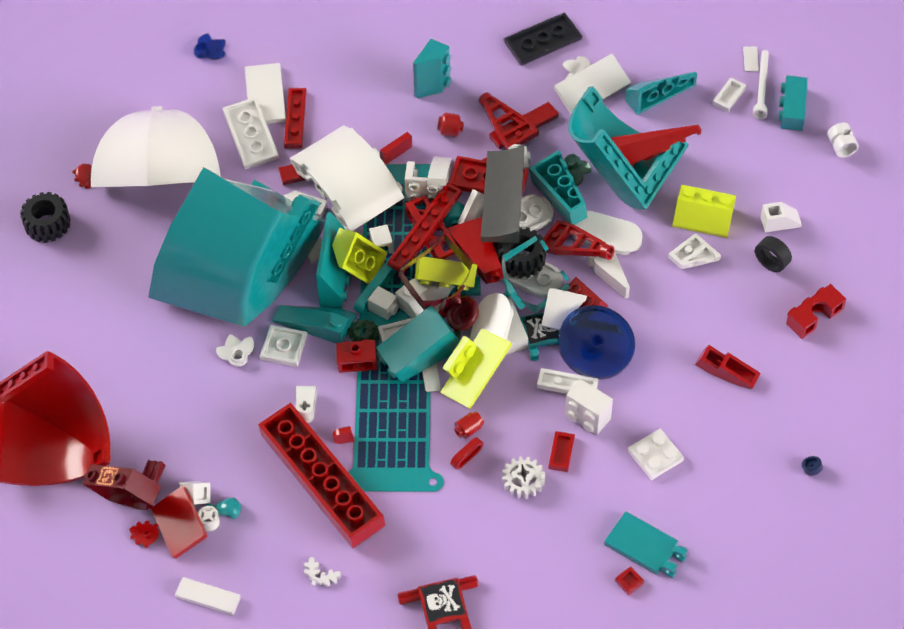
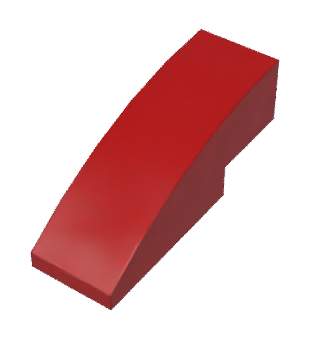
(727, 367)

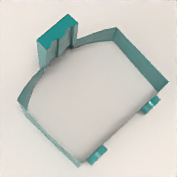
(511, 292)

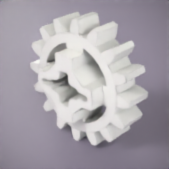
(513, 478)

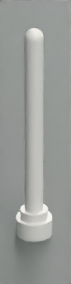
(760, 109)

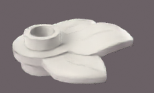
(575, 66)
(235, 348)

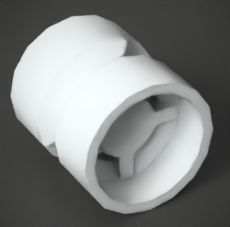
(842, 140)

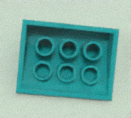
(330, 277)

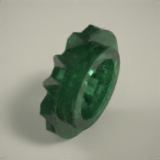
(371, 330)

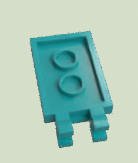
(645, 545)

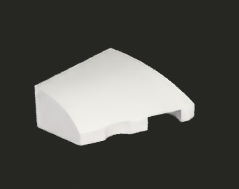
(559, 306)

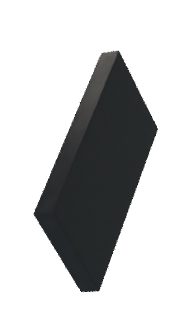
(542, 38)

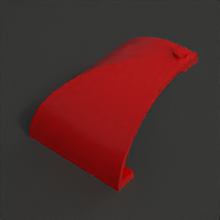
(50, 424)

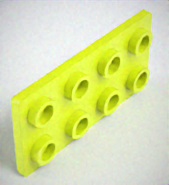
(473, 366)

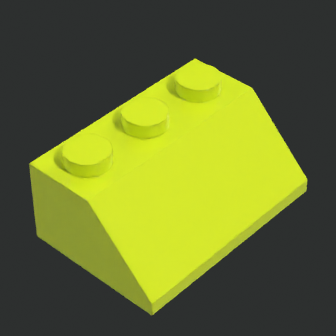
(704, 211)
(358, 255)
(444, 272)

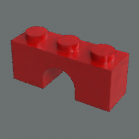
(826, 300)

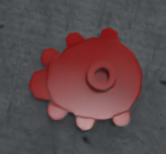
(83, 175)
(144, 533)

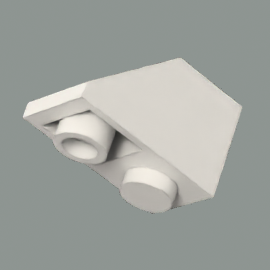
(779, 217)

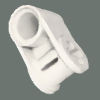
(305, 401)

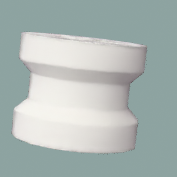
(209, 513)

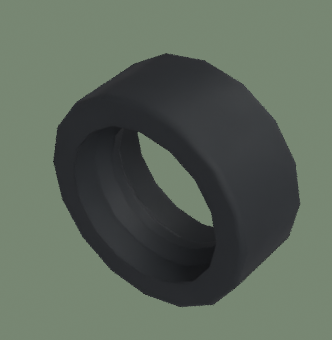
(778, 248)

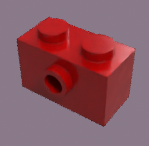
(356, 356)

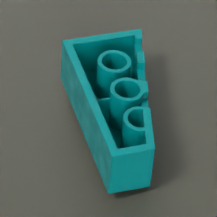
(558, 186)

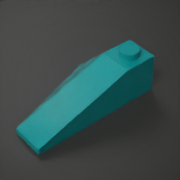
(653, 92)
(321, 322)

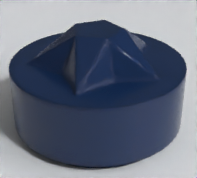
(812, 465)

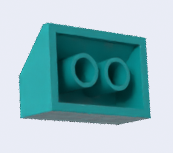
(432, 69)

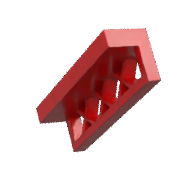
(414, 215)

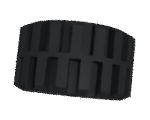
(47, 228)
(524, 264)

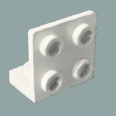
(417, 186)

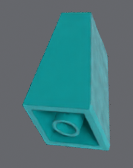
(418, 345)

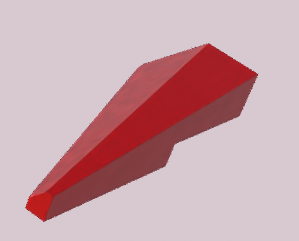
(650, 144)

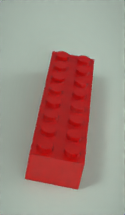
(322, 475)

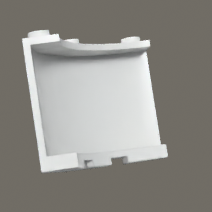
(349, 176)

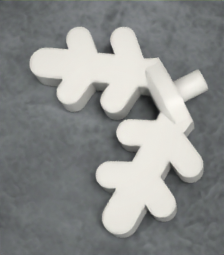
(312, 573)

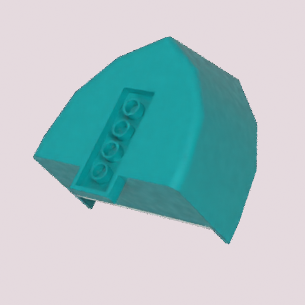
(233, 248)

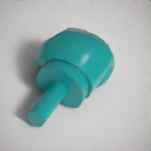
(228, 507)

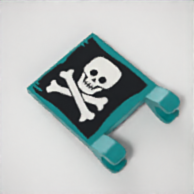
(538, 335)

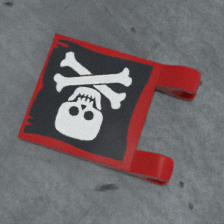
(443, 603)

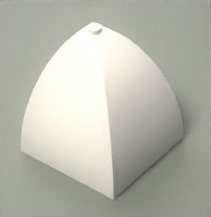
(153, 150)

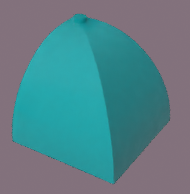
(592, 128)

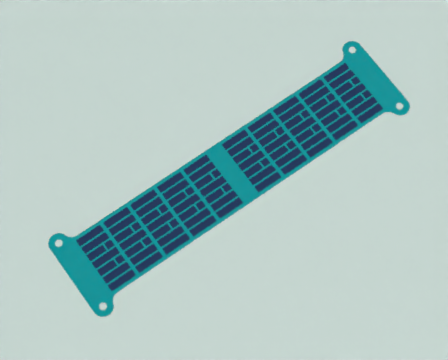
(393, 414)

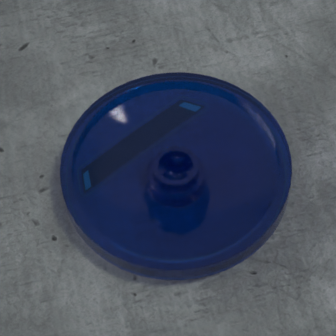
(596, 342)

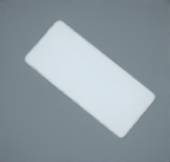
(750, 58)
(431, 379)

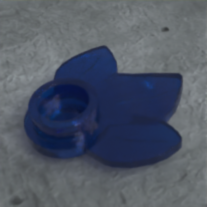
(209, 48)

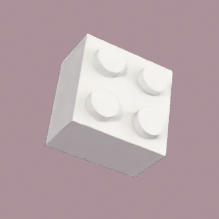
(588, 407)

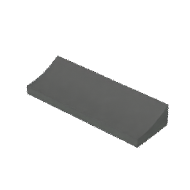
(503, 196)

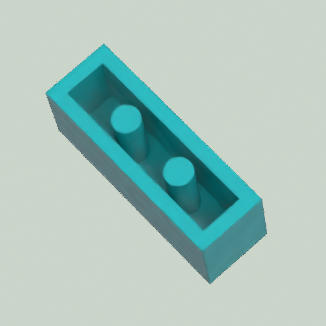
(793, 103)

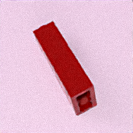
(483, 254)

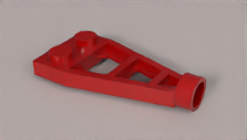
(518, 135)
(559, 233)

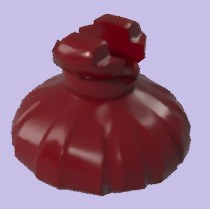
(463, 315)

